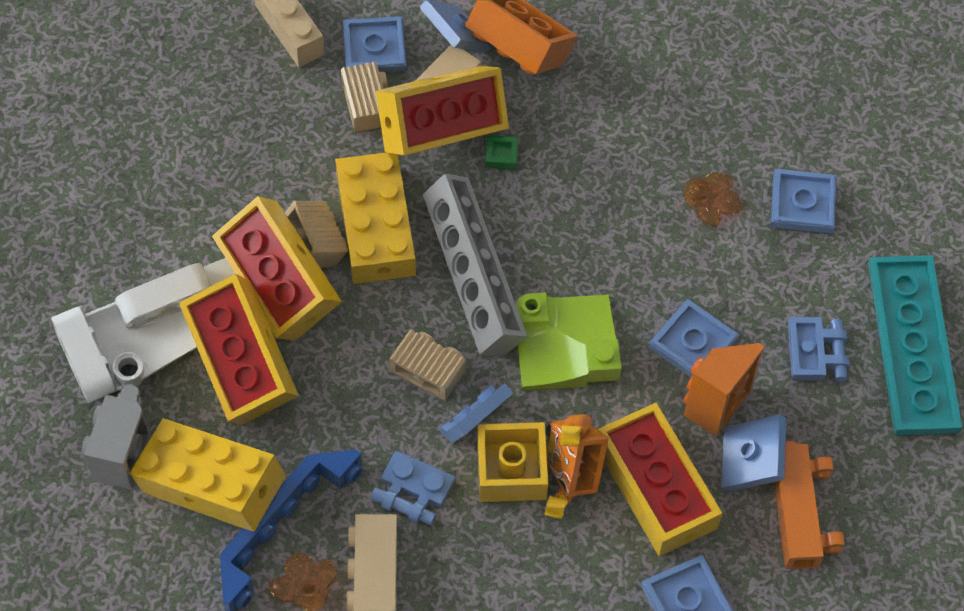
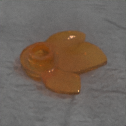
(716, 199)
(303, 576)

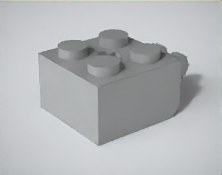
(116, 438)

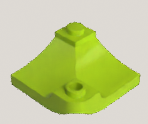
(567, 342)

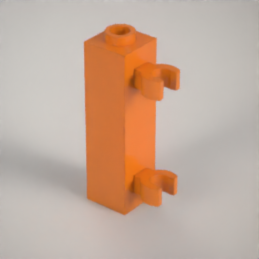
(797, 509)

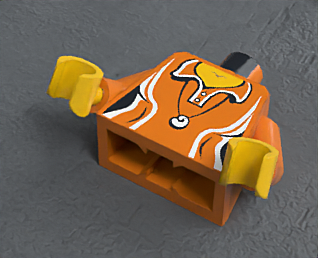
(575, 459)

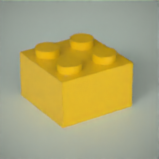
(512, 462)

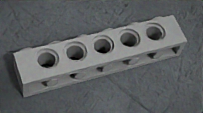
(474, 266)

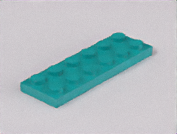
(914, 345)

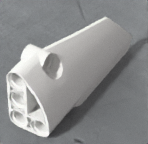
(138, 329)

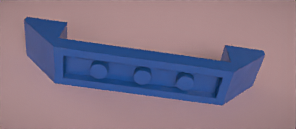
(334, 466)

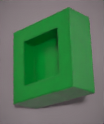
(501, 152)

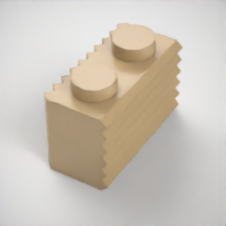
(360, 93)
(318, 231)
(428, 364)

